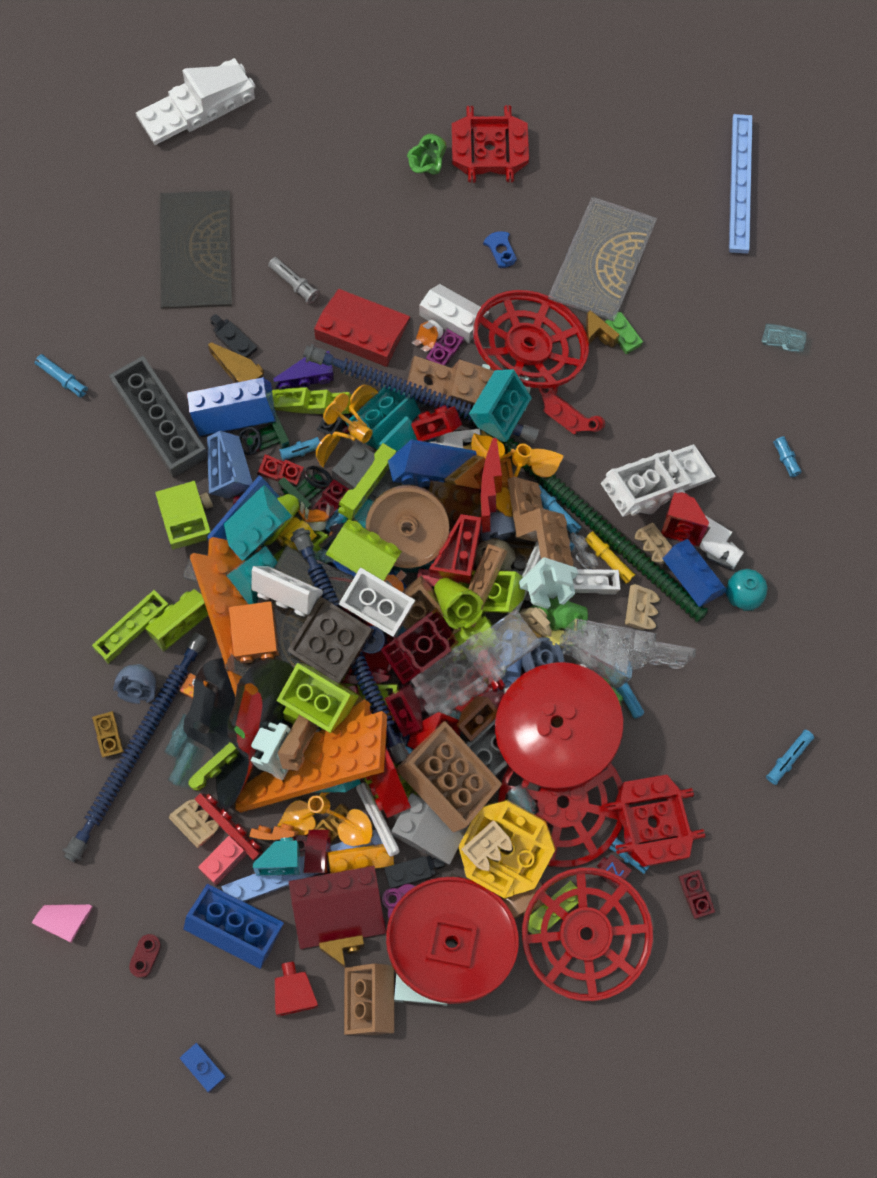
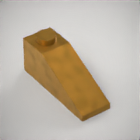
(235, 365)

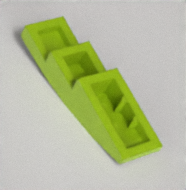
(305, 401)

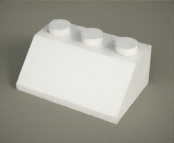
(450, 311)
(284, 589)
(377, 602)

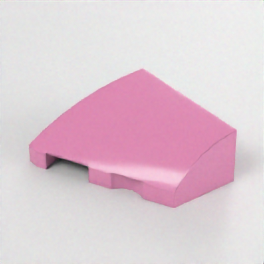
(62, 919)

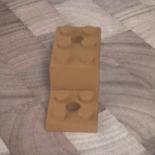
(462, 381)
(538, 524)

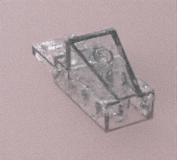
(617, 650)
(474, 665)

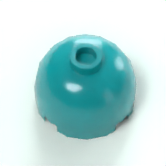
(746, 589)

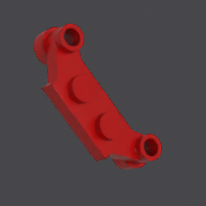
(568, 415)

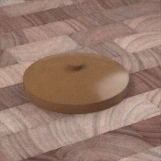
(412, 522)

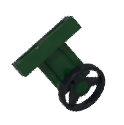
(265, 437)
(308, 487)

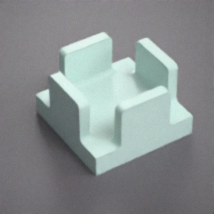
(550, 580)
(270, 743)

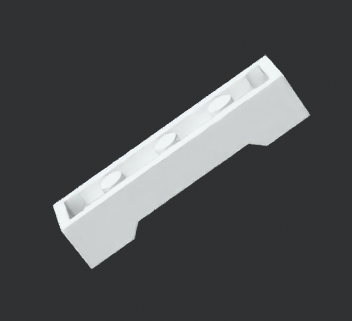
(596, 581)

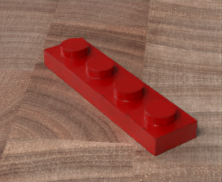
(235, 831)

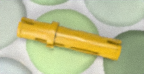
(602, 550)

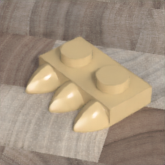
(653, 542)
(640, 608)
(536, 620)
(193, 823)
(486, 845)

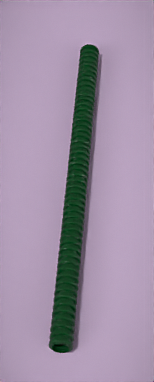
(614, 538)

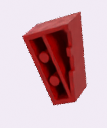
(459, 552)

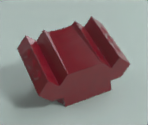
(420, 646)

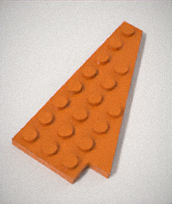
(219, 595)
(330, 759)

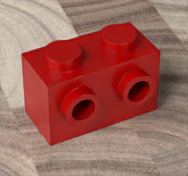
(435, 424)

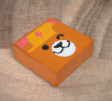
(188, 686)

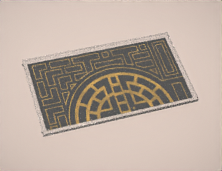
(602, 258)

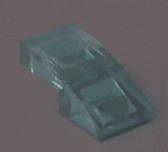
(787, 337)

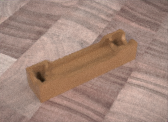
(295, 744)

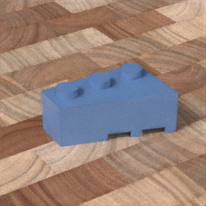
(227, 465)

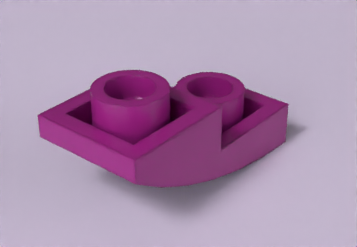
(446, 348)

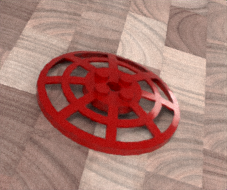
(532, 333)
(573, 814)
(601, 934)

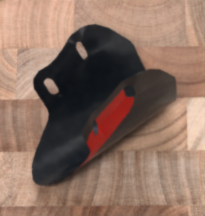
(224, 712)

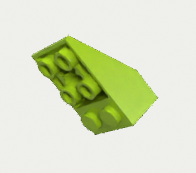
(183, 515)

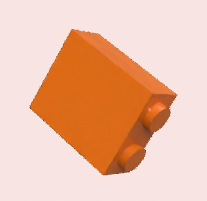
(254, 632)

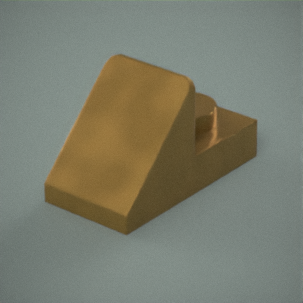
(597, 327)
(465, 473)
(335, 948)

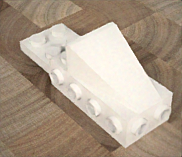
(201, 99)
(653, 480)

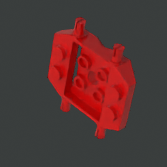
(490, 131)
(668, 814)

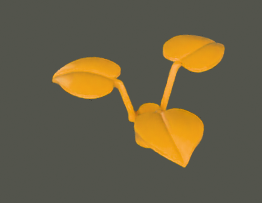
(358, 430)
(542, 462)
(353, 831)

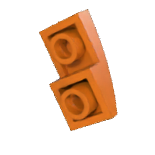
(279, 832)

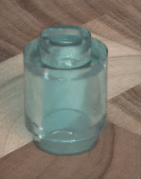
(522, 798)

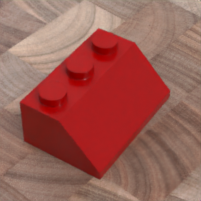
(684, 520)

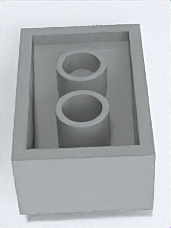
(426, 831)

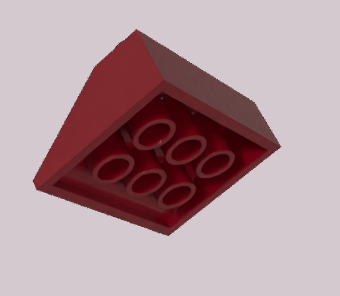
(337, 906)

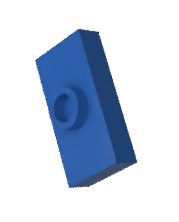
(202, 1067)

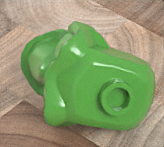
(427, 155)
(562, 615)

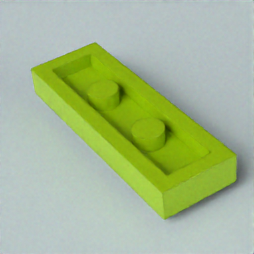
(536, 918)

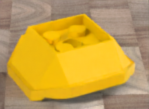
(531, 852)

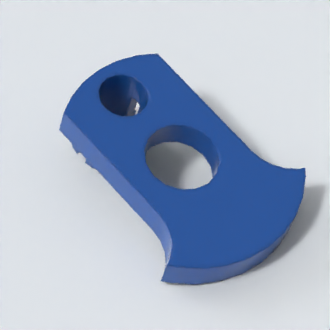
(497, 239)

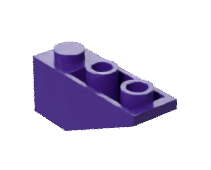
(303, 375)

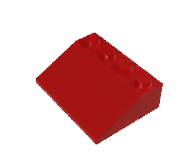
(361, 327)
(389, 789)

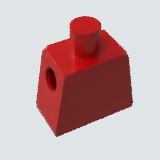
(293, 992)

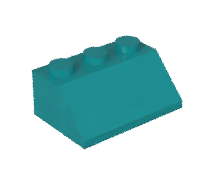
(501, 404)
(385, 412)
(255, 523)

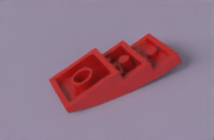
(490, 484)

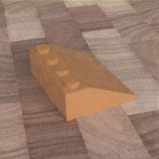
(449, 777)

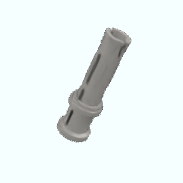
(299, 285)

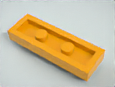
(359, 858)

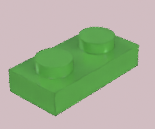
(628, 338)

